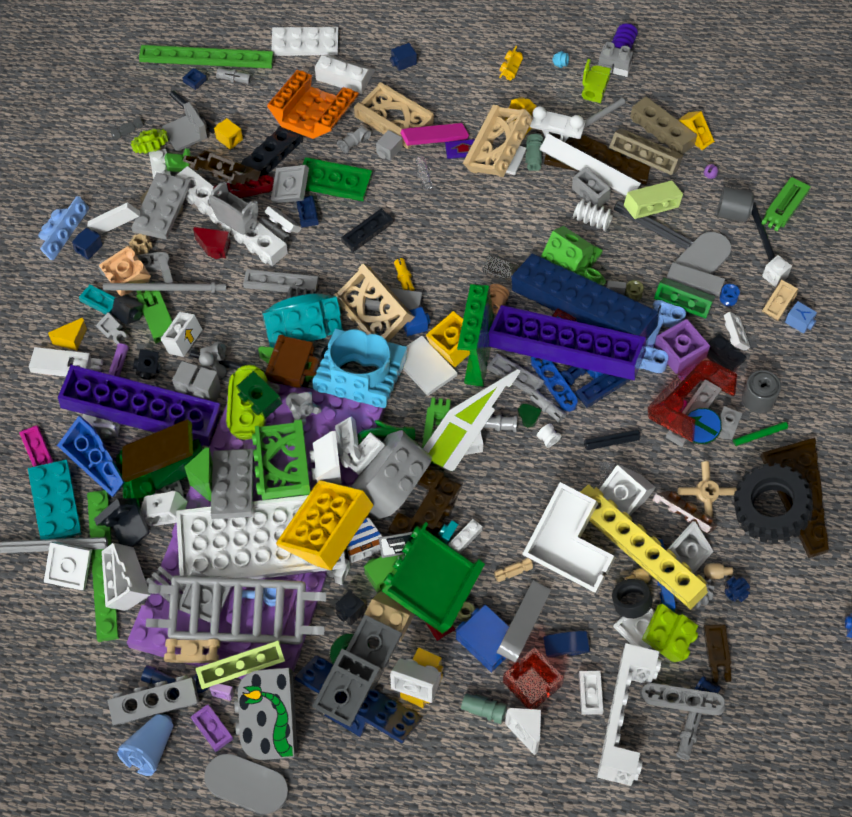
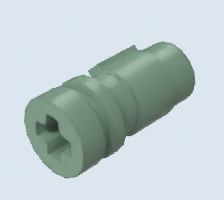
(533, 152)
(483, 707)

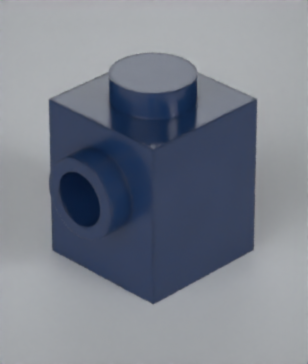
(403, 57)
(87, 243)

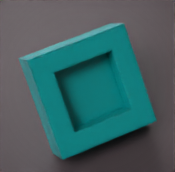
(447, 531)

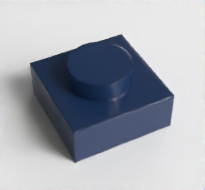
(194, 78)

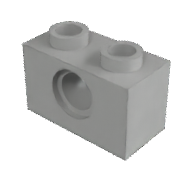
(591, 188)

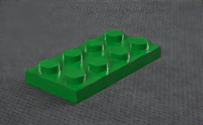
(337, 179)

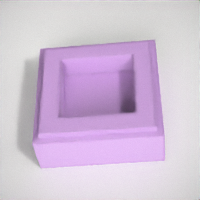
(222, 691)

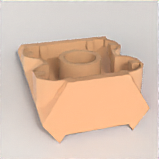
(125, 268)

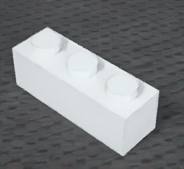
(466, 536)

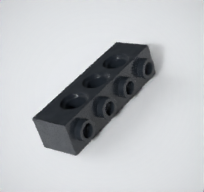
(273, 150)

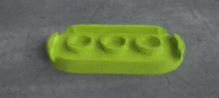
(240, 417)

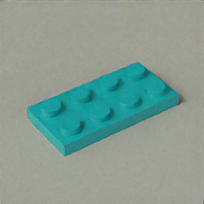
(54, 500)

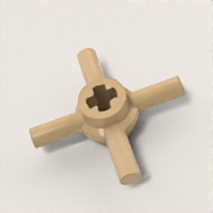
(706, 485)

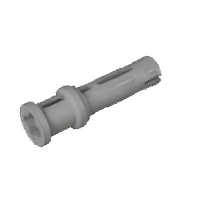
(502, 423)

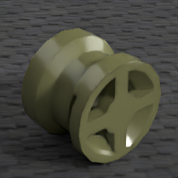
(634, 286)

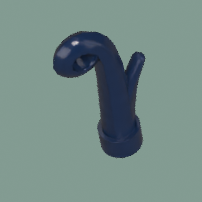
(152, 675)

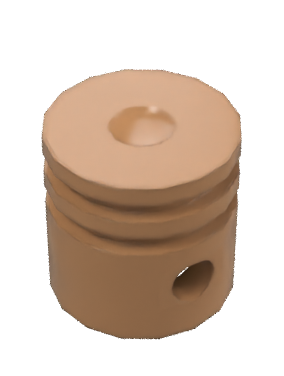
(499, 296)

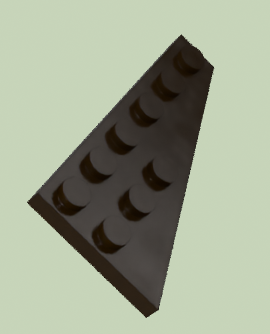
(599, 151)
(804, 459)

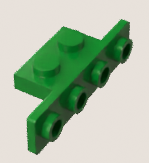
(138, 487)

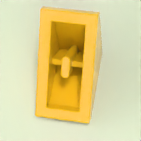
(69, 335)

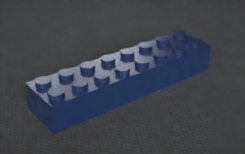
(582, 298)

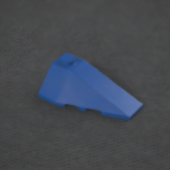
(90, 454)

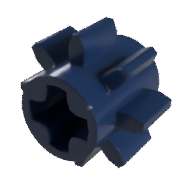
(737, 589)

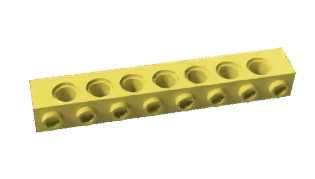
(687, 594)

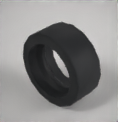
(635, 610)

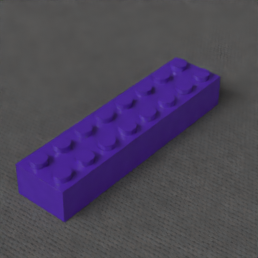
(567, 342)
(136, 403)

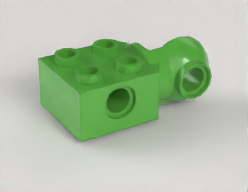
(571, 253)

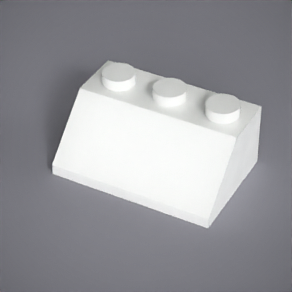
(343, 73)

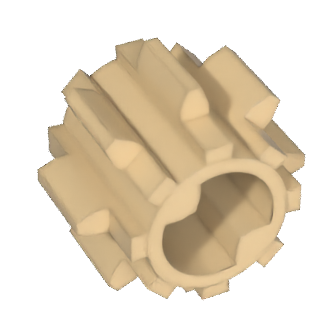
(140, 244)

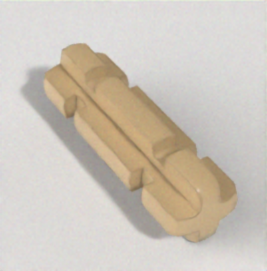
(513, 570)

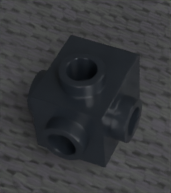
(147, 358)

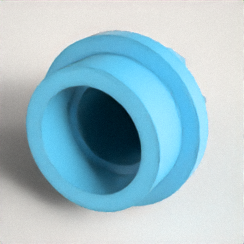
(561, 59)

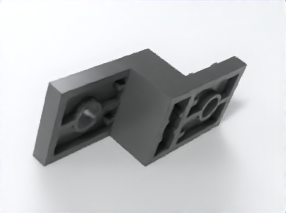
(357, 670)

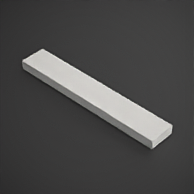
(580, 160)

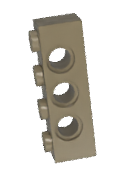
(663, 126)
(646, 151)

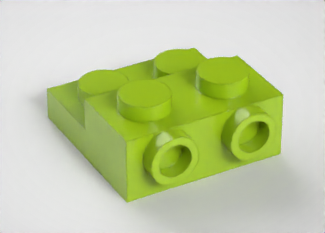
(670, 633)

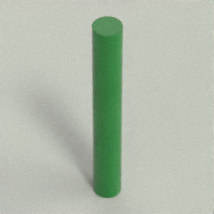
(761, 433)

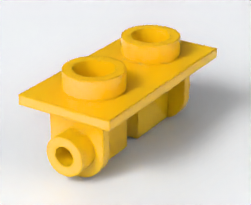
(507, 68)

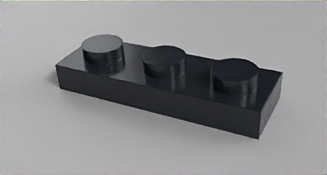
(367, 230)

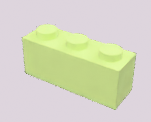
(653, 199)

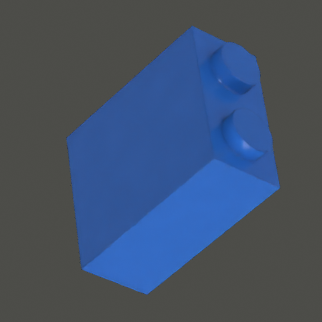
(483, 636)

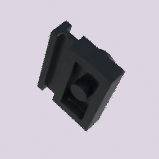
(724, 353)

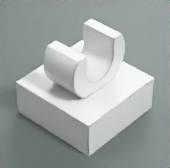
(340, 574)

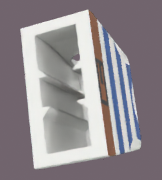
(364, 542)

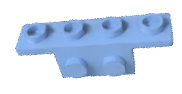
(61, 226)

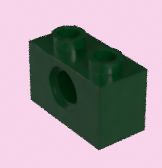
(253, 385)

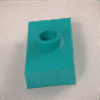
(97, 299)

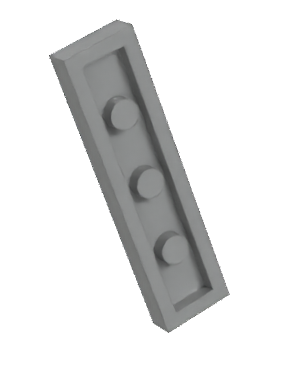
(279, 281)
(702, 398)

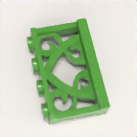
(299, 477)

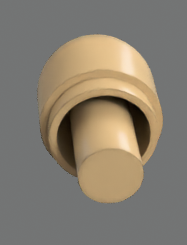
(717, 571)
(640, 574)

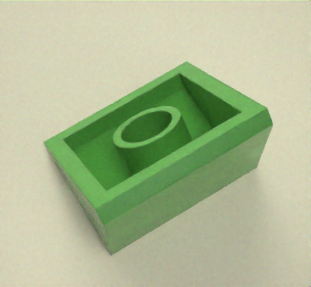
(200, 473)

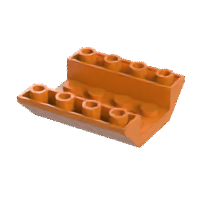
(298, 107)

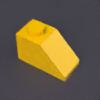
(696, 122)

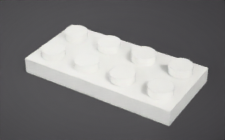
(304, 41)

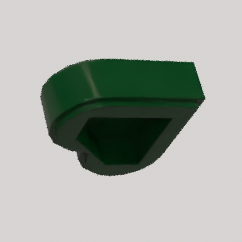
(529, 415)

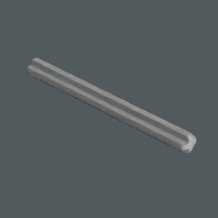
(44, 544)

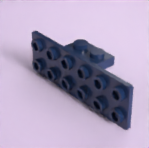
(376, 710)

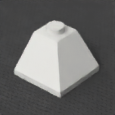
(626, 489)

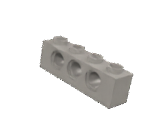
(119, 703)

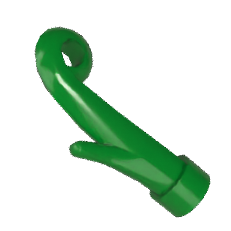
(384, 431)

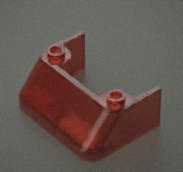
(667, 406)

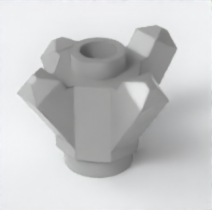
(301, 405)

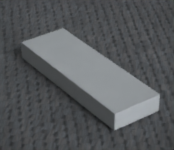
(696, 279)
(525, 380)

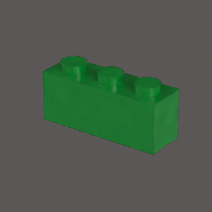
(688, 298)

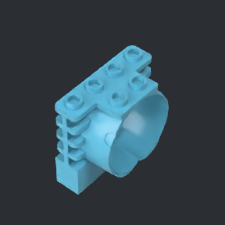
(368, 350)

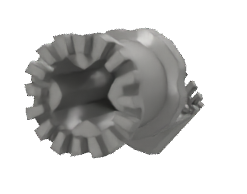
(354, 138)

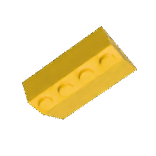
(325, 523)

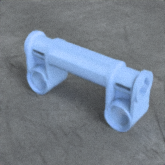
(667, 317)

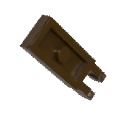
(717, 651)

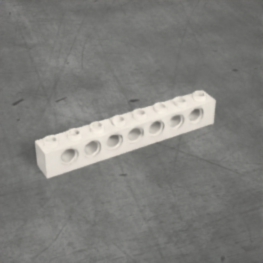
(259, 241)

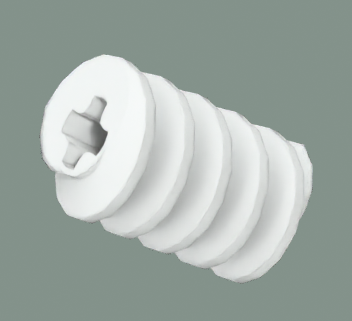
(593, 215)

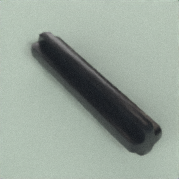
(612, 439)

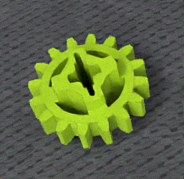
(149, 141)

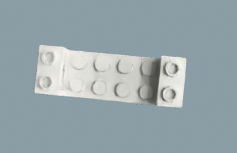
(617, 763)

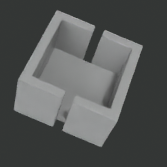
(204, 386)

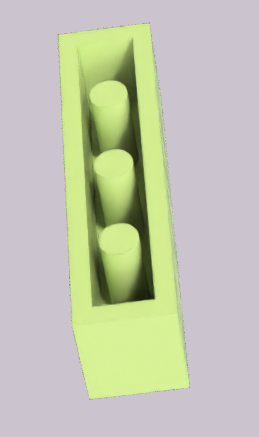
(239, 664)

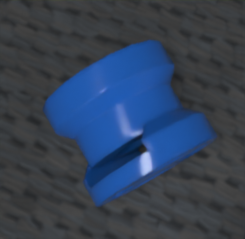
(729, 290)

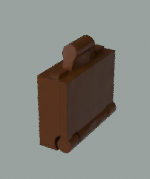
(290, 362)

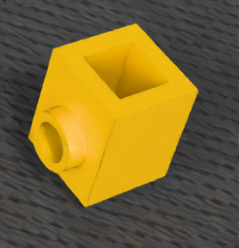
(228, 133)

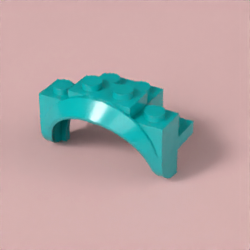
(302, 318)

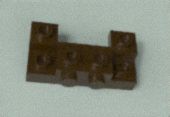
(222, 167)
(434, 506)

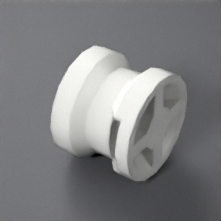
(548, 435)

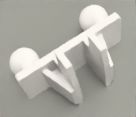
(557, 123)

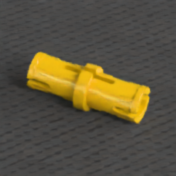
(404, 275)

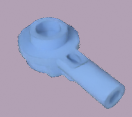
(269, 595)

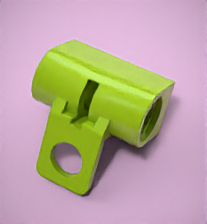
(595, 82)

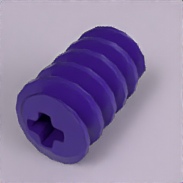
(625, 35)

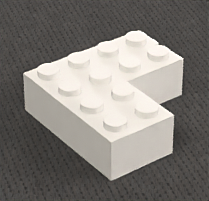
(559, 542)

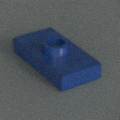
(307, 212)

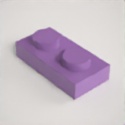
(211, 728)

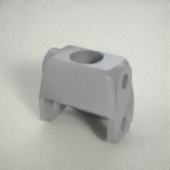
(233, 210)

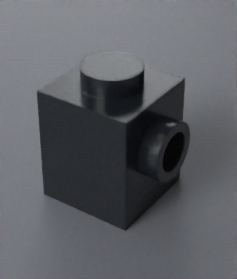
(127, 309)
(350, 608)

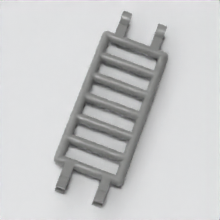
(235, 635)

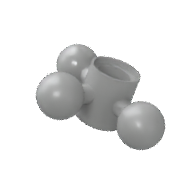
(212, 355)

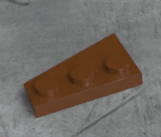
(679, 506)

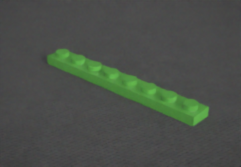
(206, 56)
(105, 617)

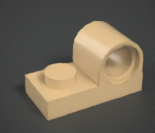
(780, 300)

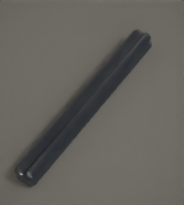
(656, 227)

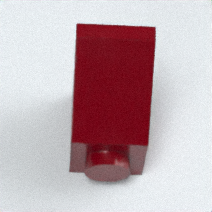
(213, 242)

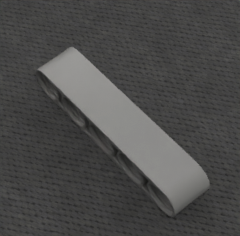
(523, 621)

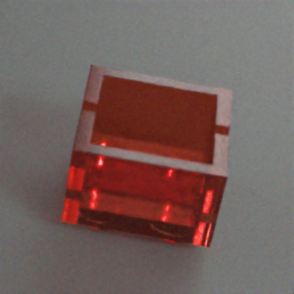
(534, 681)

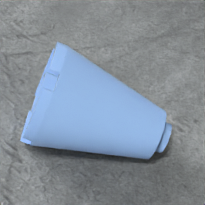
(147, 745)

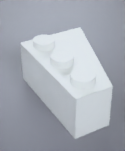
(122, 577)

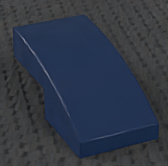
(566, 643)

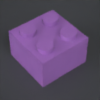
(682, 345)

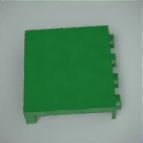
(474, 333)
(431, 579)

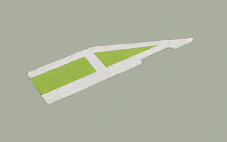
(464, 424)

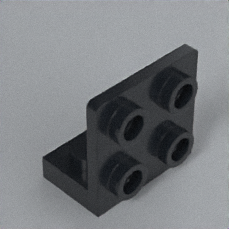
(126, 521)

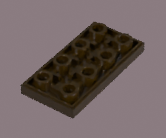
(157, 450)

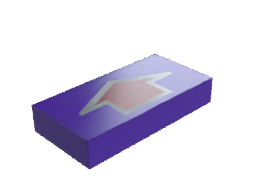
(458, 149)

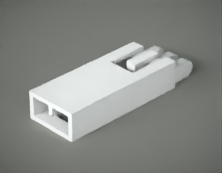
(56, 361)

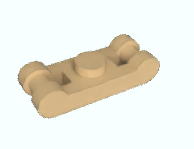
(191, 651)

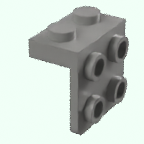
(187, 129)

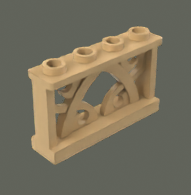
(395, 100)
(494, 126)
(371, 281)

